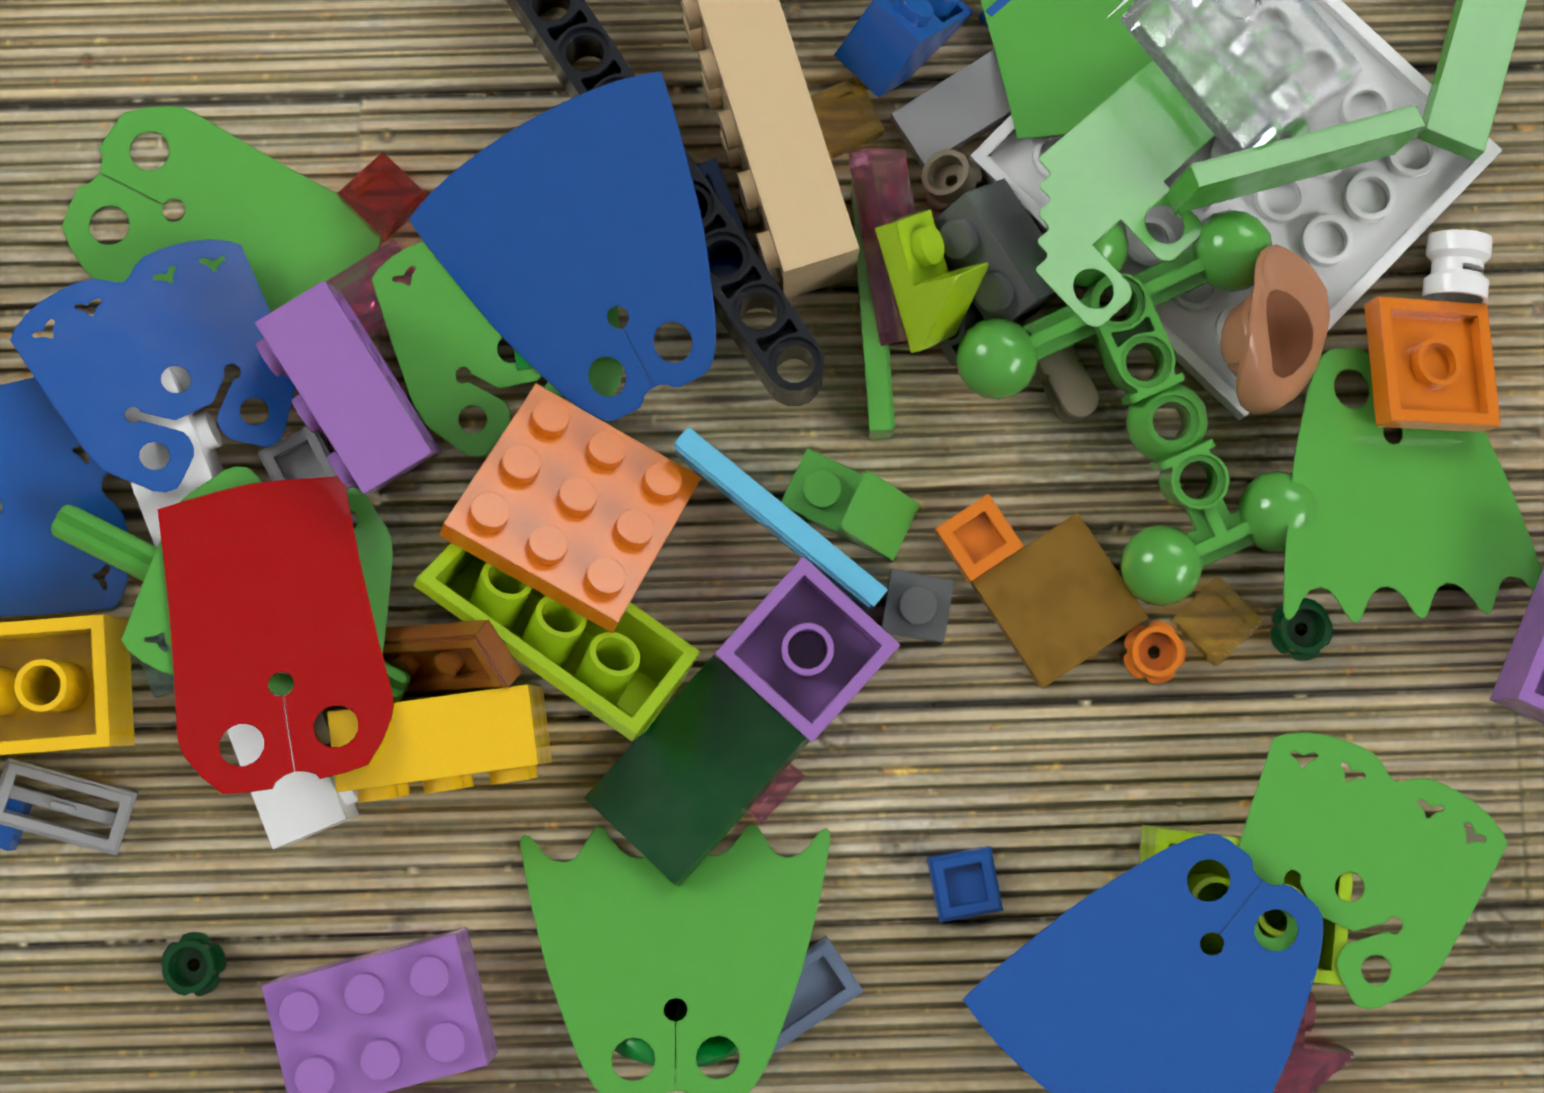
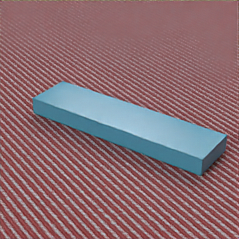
(778, 519)

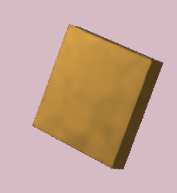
(1059, 600)

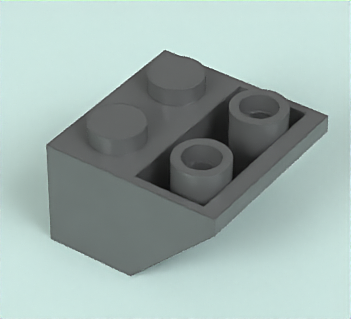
(994, 229)

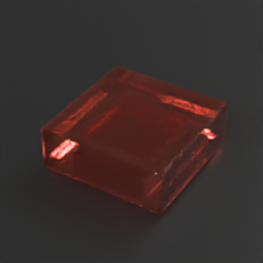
(382, 197)

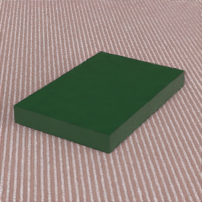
(696, 770)

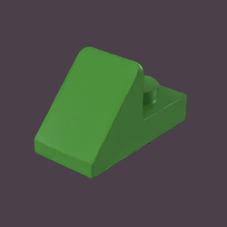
(850, 504)

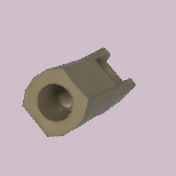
(1066, 382)

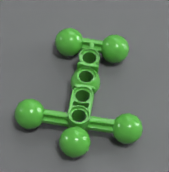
(1160, 560)

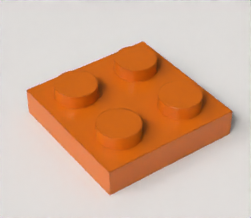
(1431, 365)

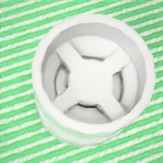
(1457, 266)

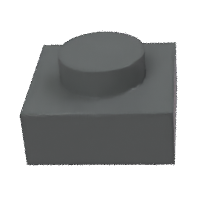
(917, 606)

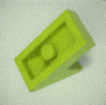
(926, 293)

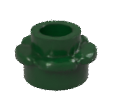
(1305, 646)
(176, 964)

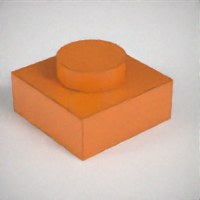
(978, 538)

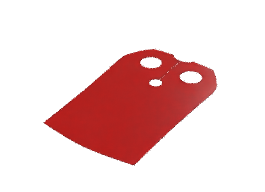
(263, 588)

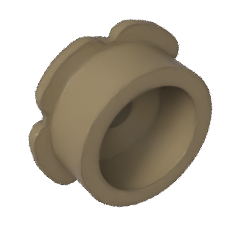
(942, 169)

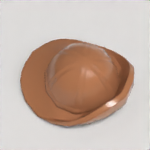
(1276, 331)

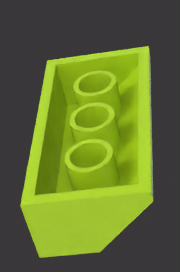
(614, 675)

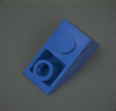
(898, 38)

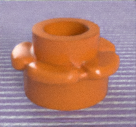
(1170, 647)

